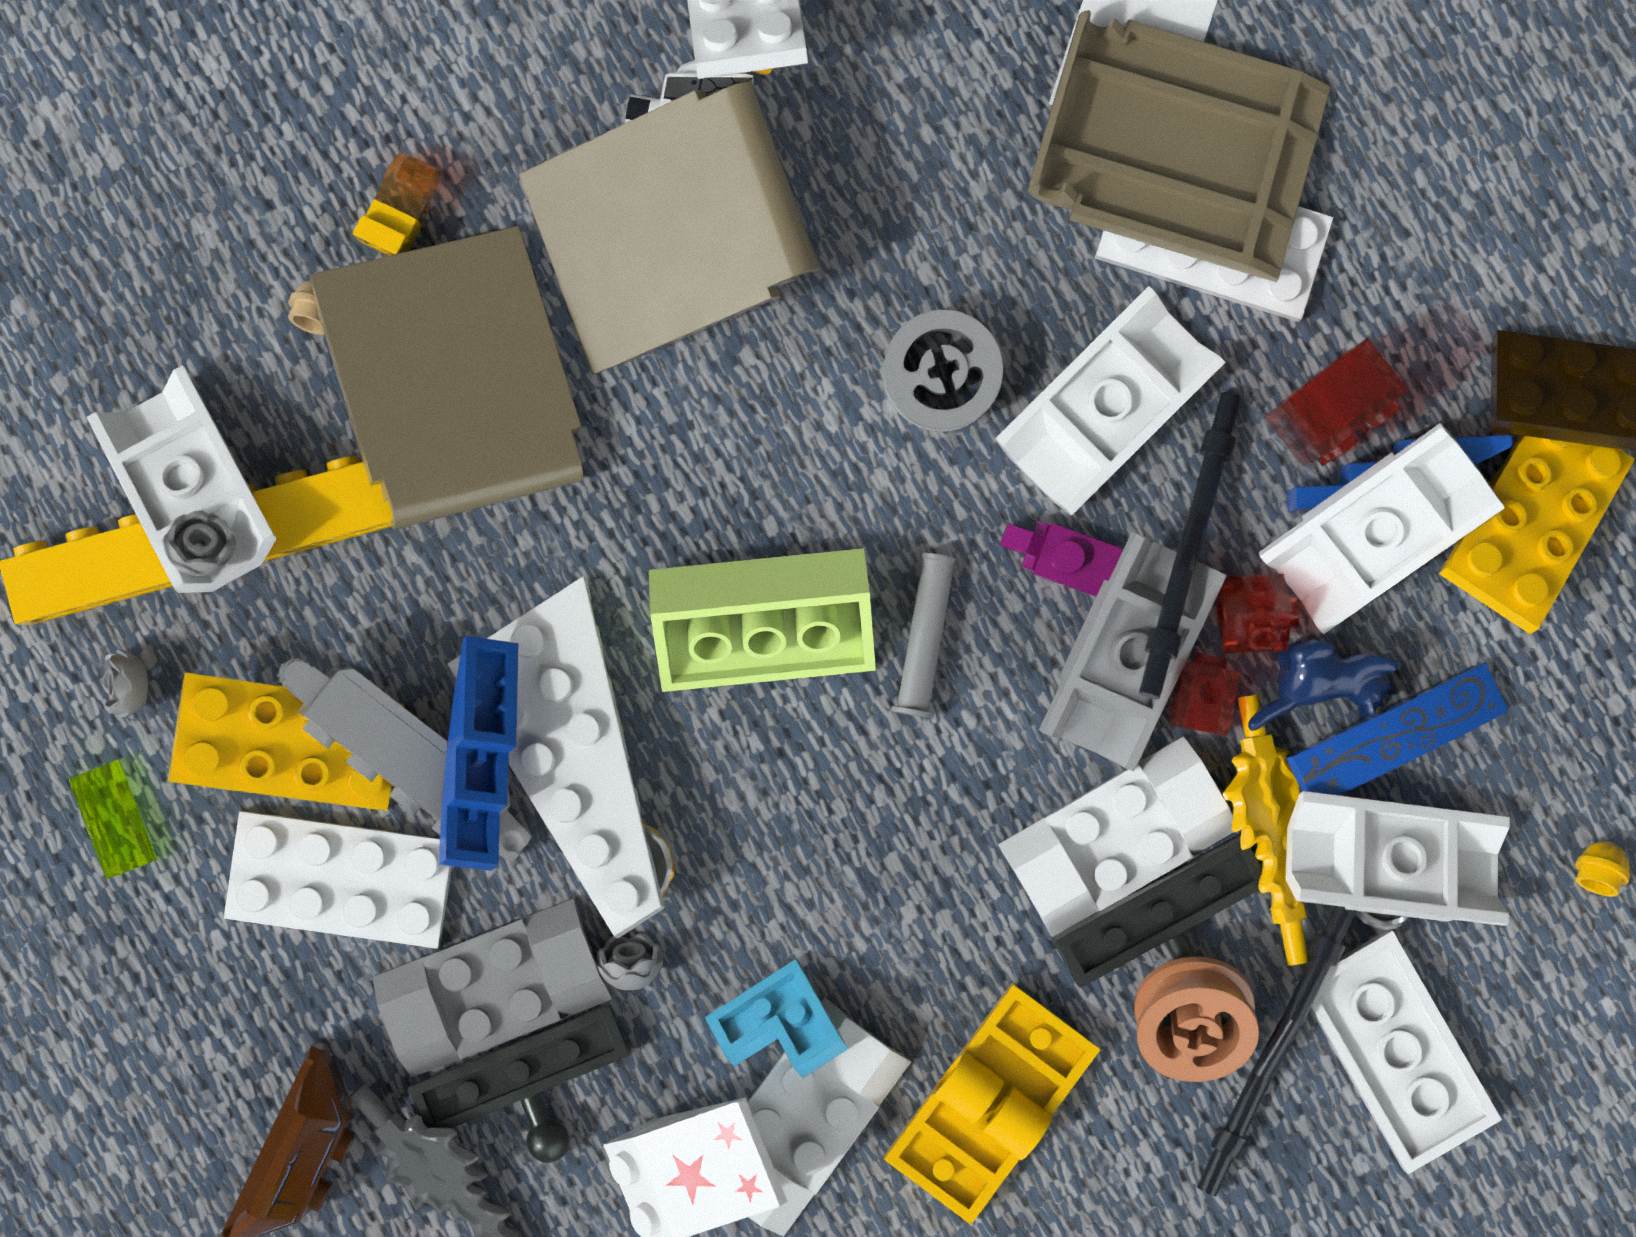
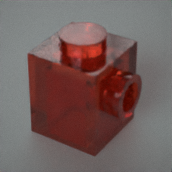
(1205, 695)

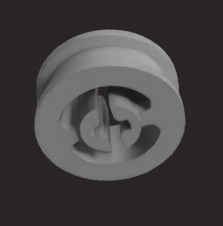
(983, 358)

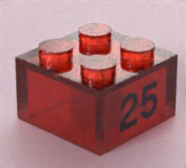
(1344, 396)

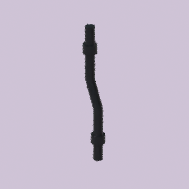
(1163, 640)
(1231, 1140)

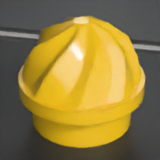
(1603, 869)

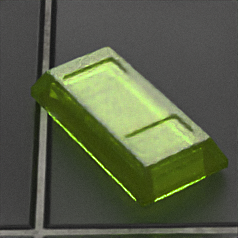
(112, 819)

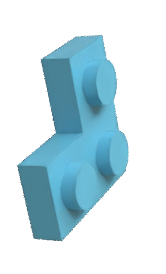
(780, 1009)

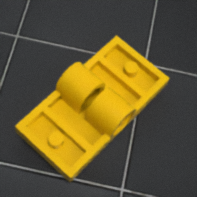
(1552, 507)
(254, 742)
(991, 1103)

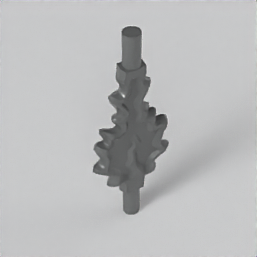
(433, 1167)

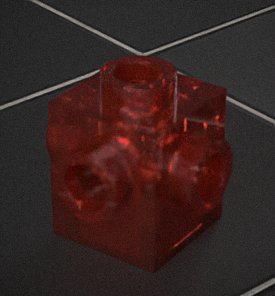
(1255, 613)

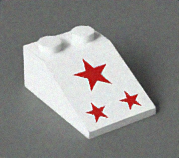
(694, 1171)

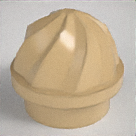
(304, 310)

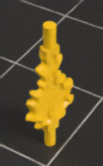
(1262, 807)

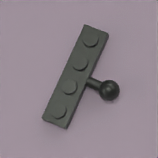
(1159, 913)
(520, 1074)

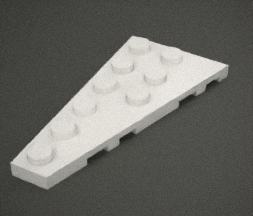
(576, 756)

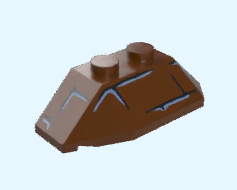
(298, 1151)

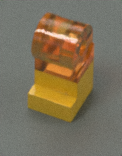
(399, 205)

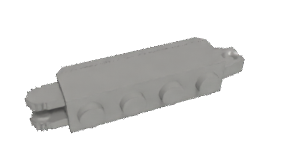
(382, 741)

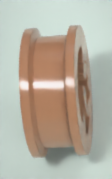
(1197, 1043)

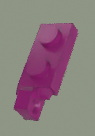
(1063, 556)

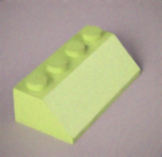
(762, 620)

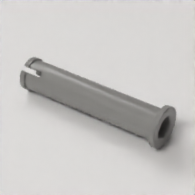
(925, 635)

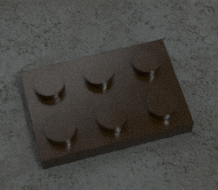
(1563, 390)

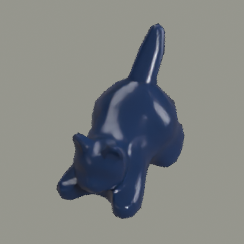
(1316, 673)

